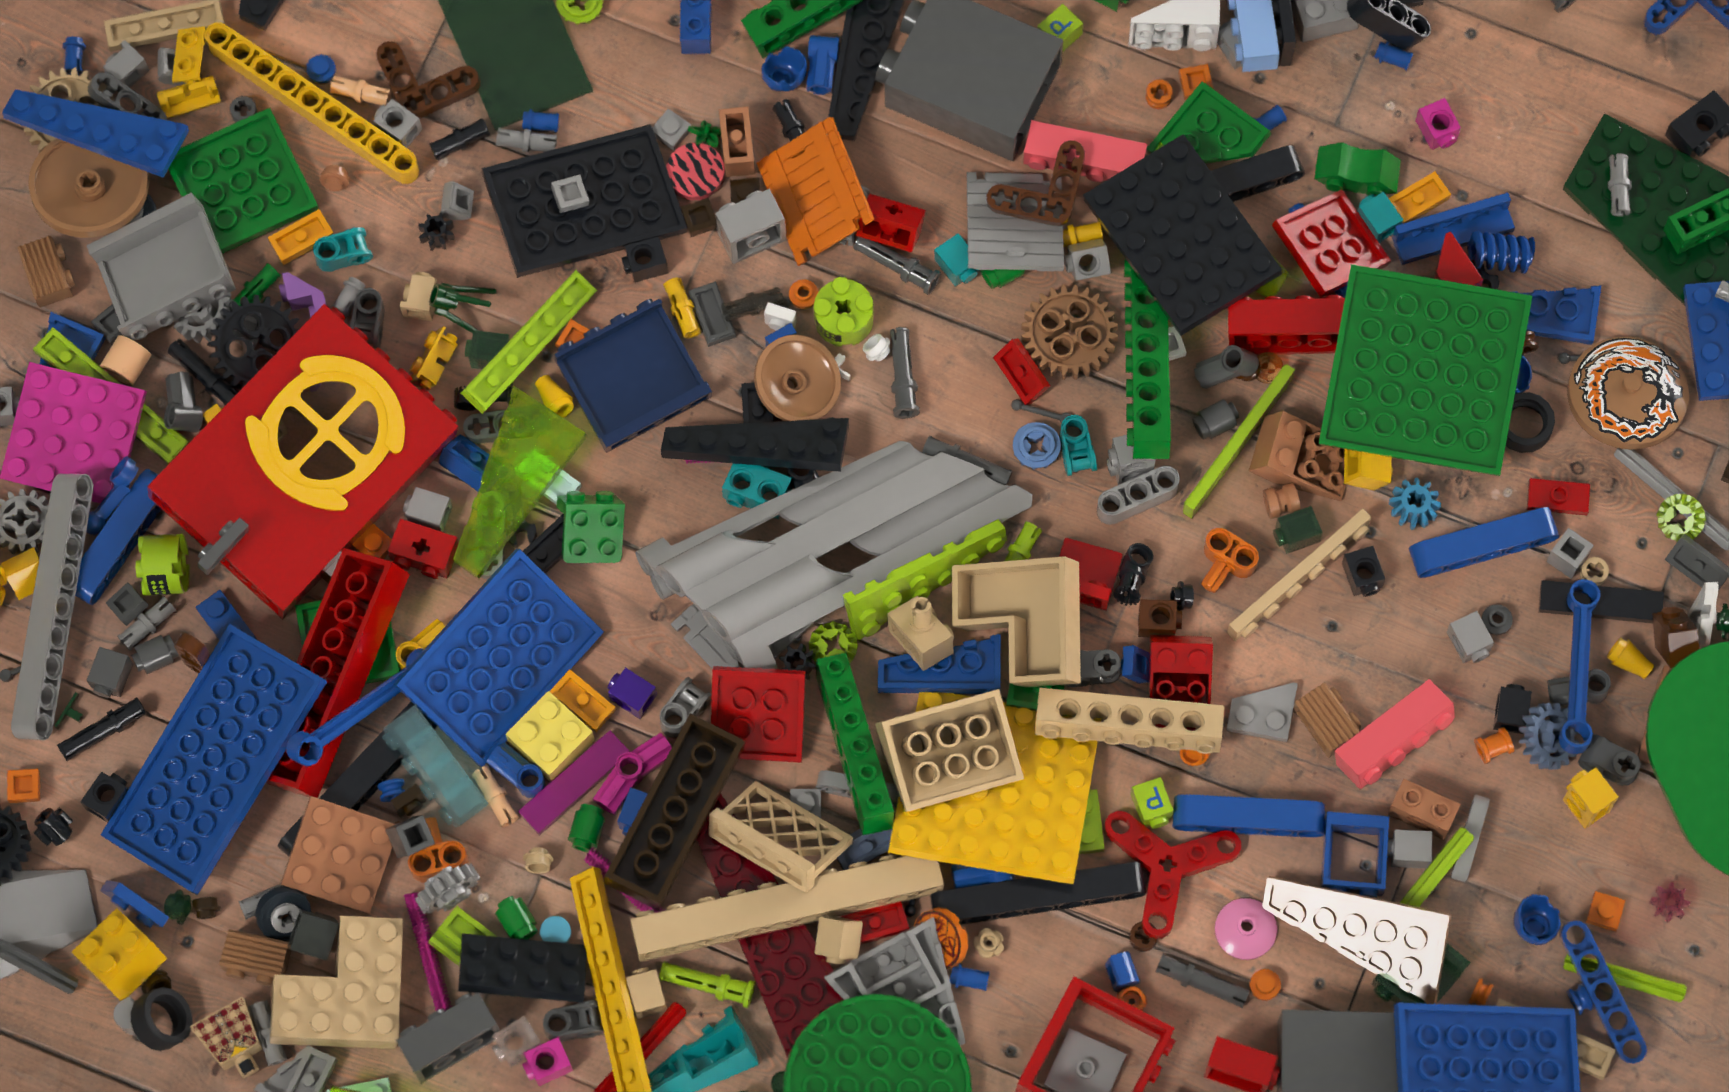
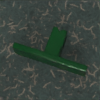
(68, 711)

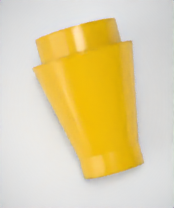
(554, 396)
(1629, 657)

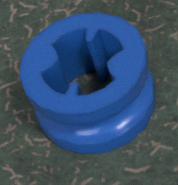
(391, 789)
(1580, 999)

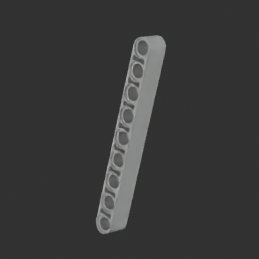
(52, 606)

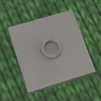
(1084, 1065)

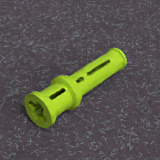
(723, 986)

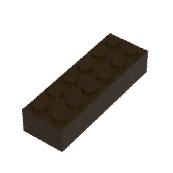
(674, 812)

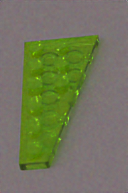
(520, 468)

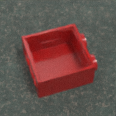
(1241, 1066)

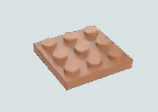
(338, 855)

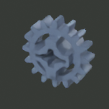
(1543, 736)

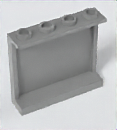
(162, 267)

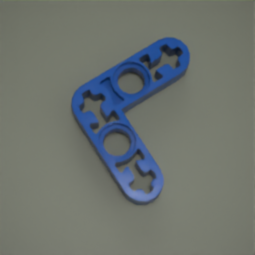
(1675, 13)

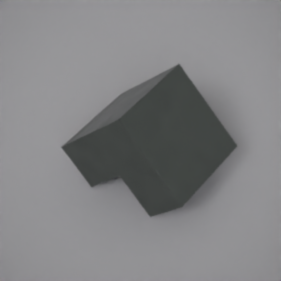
(313, 934)

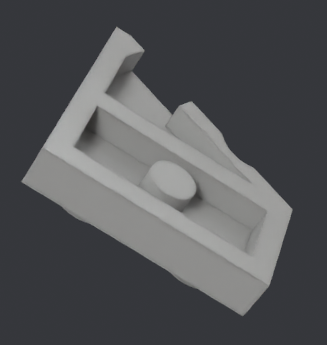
(1264, 713)
(303, 1074)

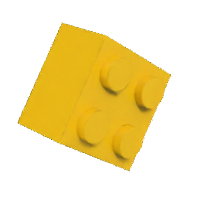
(119, 955)

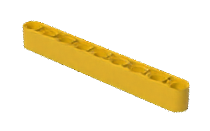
(317, 114)

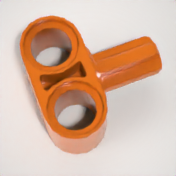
(1225, 559)
(436, 854)

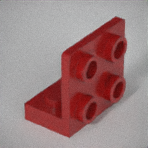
(1096, 571)

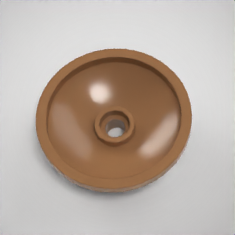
(808, 367)

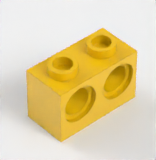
(1589, 797)

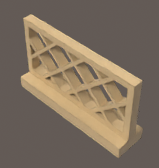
(765, 849)

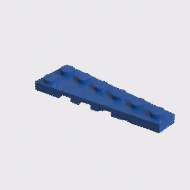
(117, 134)

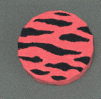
(695, 171)

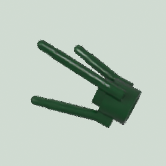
(446, 297)

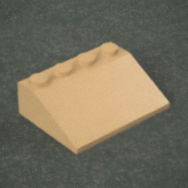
(950, 750)

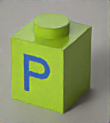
(1063, 24)
(1152, 803)

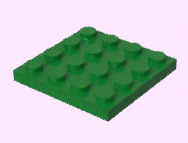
(244, 180)

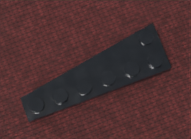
(863, 43)
(786, 444)

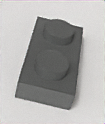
(230, 536)
(1697, 563)

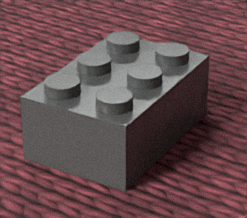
(448, 1036)

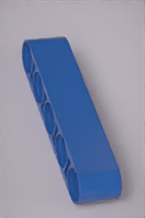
(117, 540)
(1484, 542)
(1249, 815)
(1614, 1003)

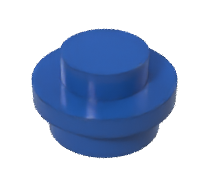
(321, 69)

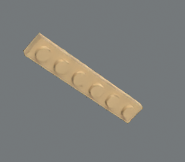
(1291, 583)

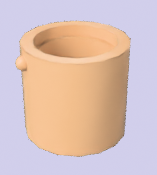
(125, 360)

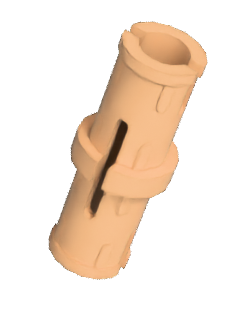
(360, 91)
(495, 796)

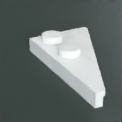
(1704, 612)

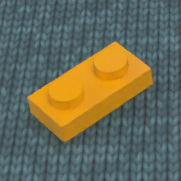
(1420, 197)
(299, 237)
(583, 700)

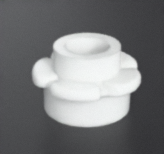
(876, 347)

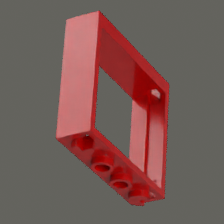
(1112, 1006)

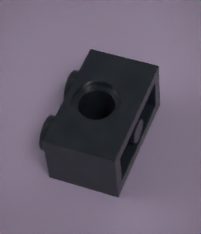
(1708, 111)

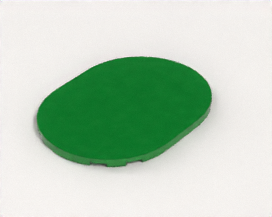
(1691, 749)
(876, 1047)

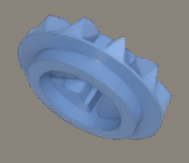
(1035, 432)

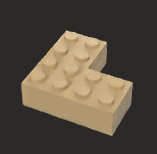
(1037, 605)
(354, 1006)

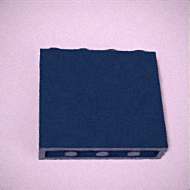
(631, 374)

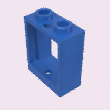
(1361, 825)

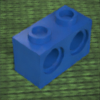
(695, 26)

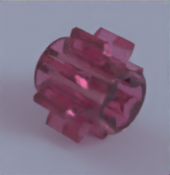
(1667, 894)

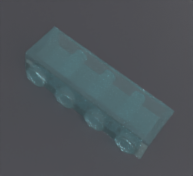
(435, 767)

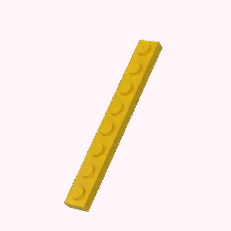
(609, 982)

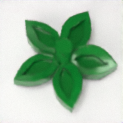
(706, 133)

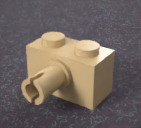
(921, 632)

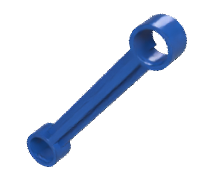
(1579, 666)
(345, 719)

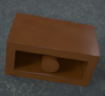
(1674, 634)

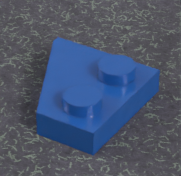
(126, 898)

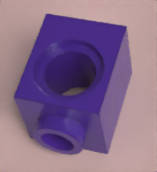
(631, 692)

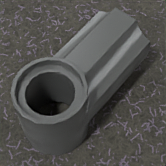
(1225, 366)
(181, 409)
(1559, 688)

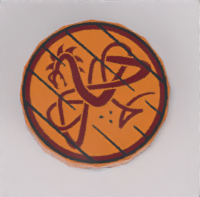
(950, 935)

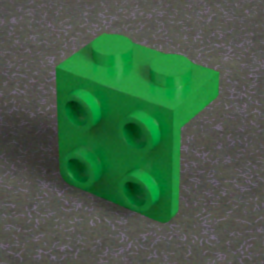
(592, 527)

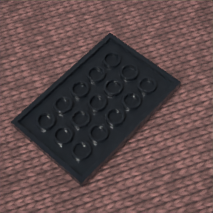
(626, 194)
(1182, 234)

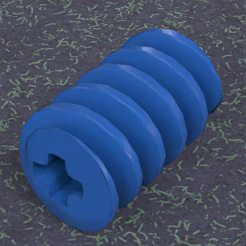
(1501, 250)

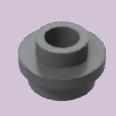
(1497, 628)

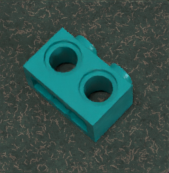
(760, 481)

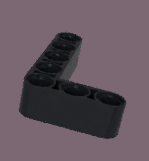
(1390, 21)

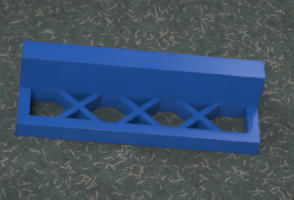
(1426, 235)

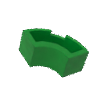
(1357, 169)

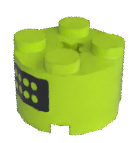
(838, 297)
(163, 564)

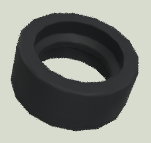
(1542, 407)
(146, 1029)

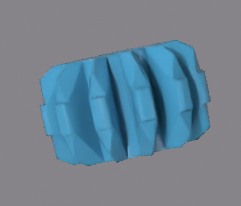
(1418, 494)

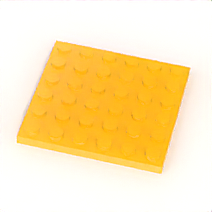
(1016, 827)

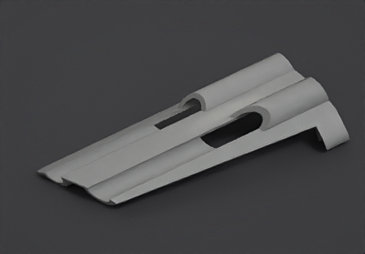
(883, 504)

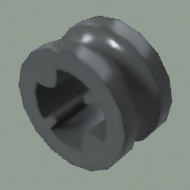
(239, 102)

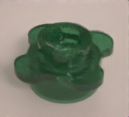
(177, 906)

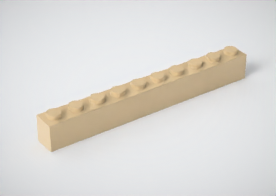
(783, 905)

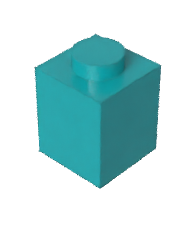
(1379, 215)
(953, 260)

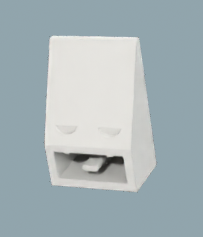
(1177, 26)

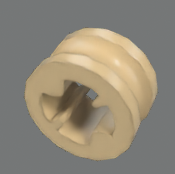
(1594, 562)

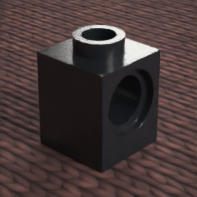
(650, 248)
(1363, 559)
(1511, 706)
(92, 799)

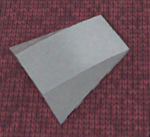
(44, 911)
(904, 967)

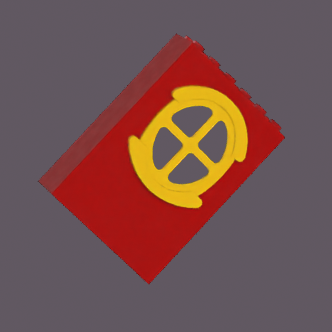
(296, 520)

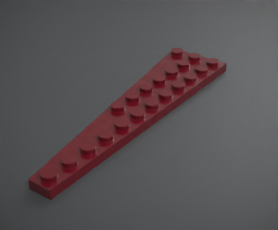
(780, 960)

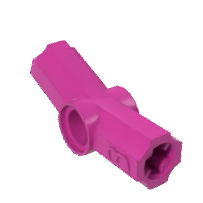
(617, 785)

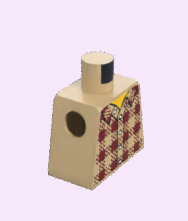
(231, 1037)

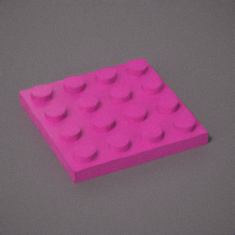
(71, 428)

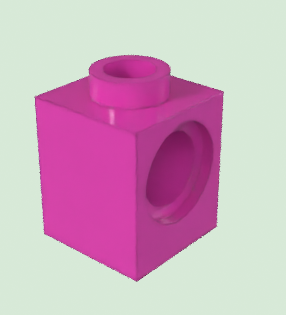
(1438, 113)
(553, 1049)

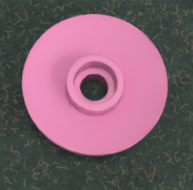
(1241, 943)

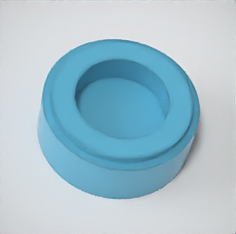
(555, 930)

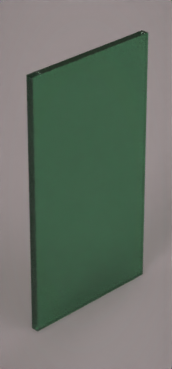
(518, 54)

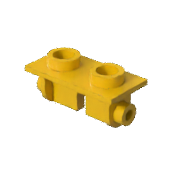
(188, 55)
(184, 100)
(438, 347)

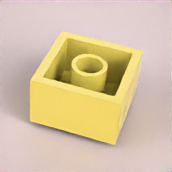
(550, 736)

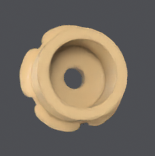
(538, 860)
(989, 951)

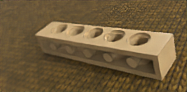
(1141, 711)

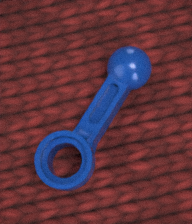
(121, 478)

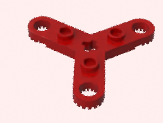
(1188, 858)

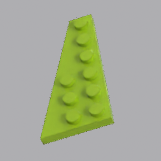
(918, 578)

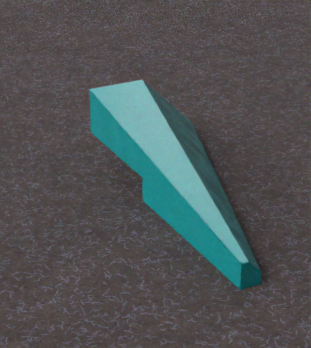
(712, 1058)

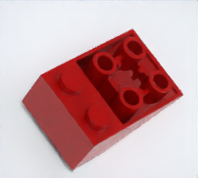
(1180, 669)

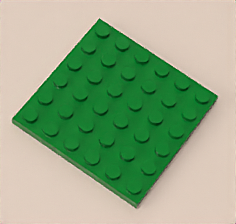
(1425, 370)

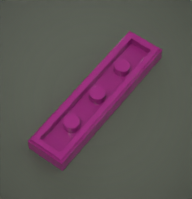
(573, 783)

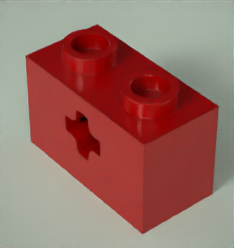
(893, 223)
(413, 537)

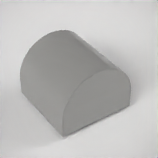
(165, 65)
(456, 201)
(122, 1015)

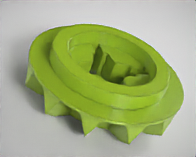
(575, 14)
(1685, 504)
(829, 631)

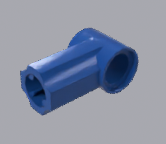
(823, 56)
(516, 769)
(969, 876)

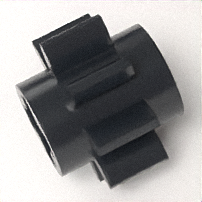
(436, 240)
(797, 654)
(53, 826)

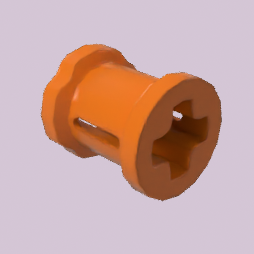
(1494, 745)

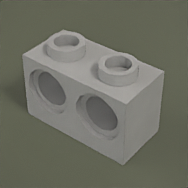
(1122, 463)

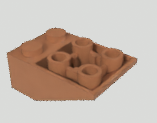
(1292, 454)

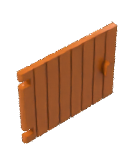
(815, 190)

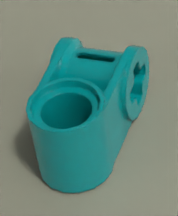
(345, 251)
(1077, 451)

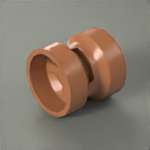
(1281, 500)

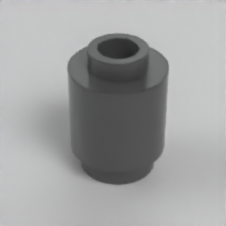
(1215, 419)
(154, 654)

